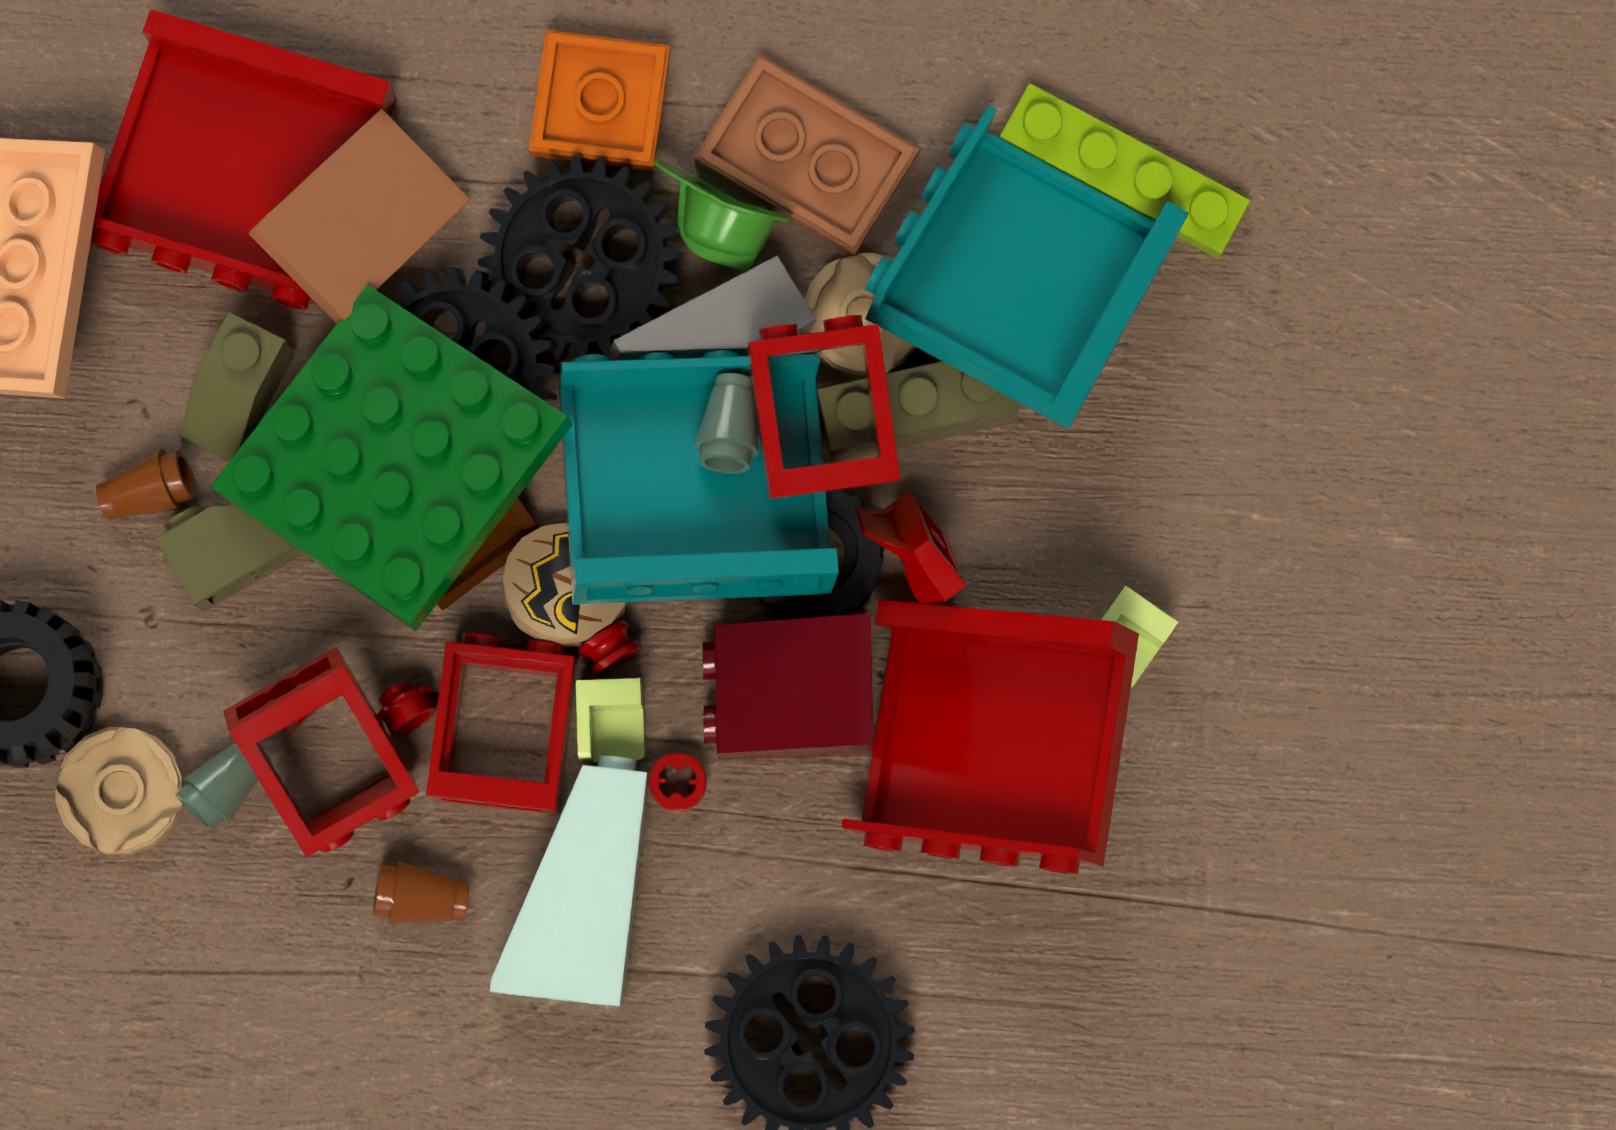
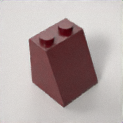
(791, 688)

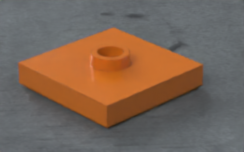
(599, 100)

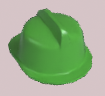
(718, 223)

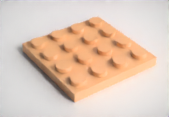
(44, 251)

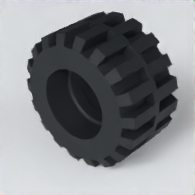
(69, 690)

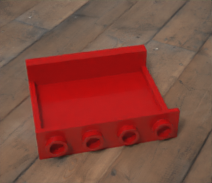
(217, 143)
(998, 735)

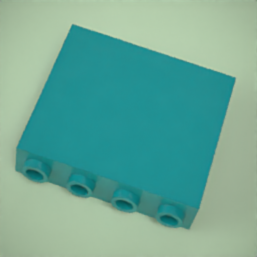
(1019, 273)
(657, 521)

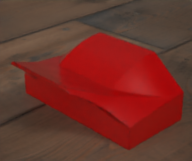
(919, 543)

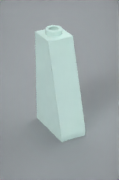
(581, 904)

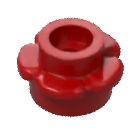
(405, 708)

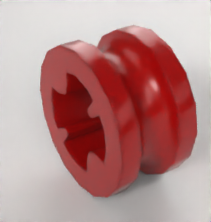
(610, 648)
(679, 762)

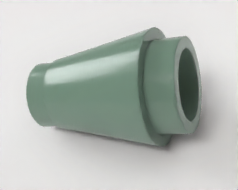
(729, 426)
(218, 787)

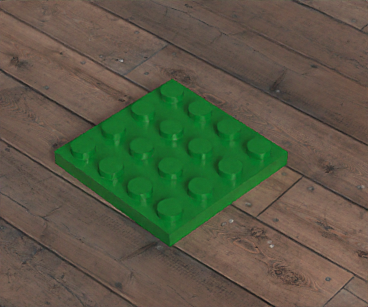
(391, 457)

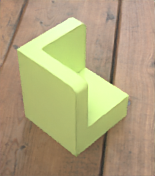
(1147, 620)
(610, 719)

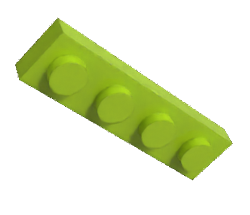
(1124, 168)

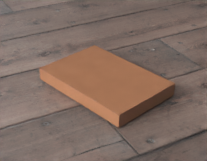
(806, 155)
(359, 216)

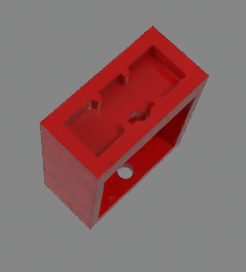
(837, 333)
(485, 652)
(289, 701)

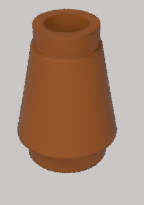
(149, 486)
(418, 895)

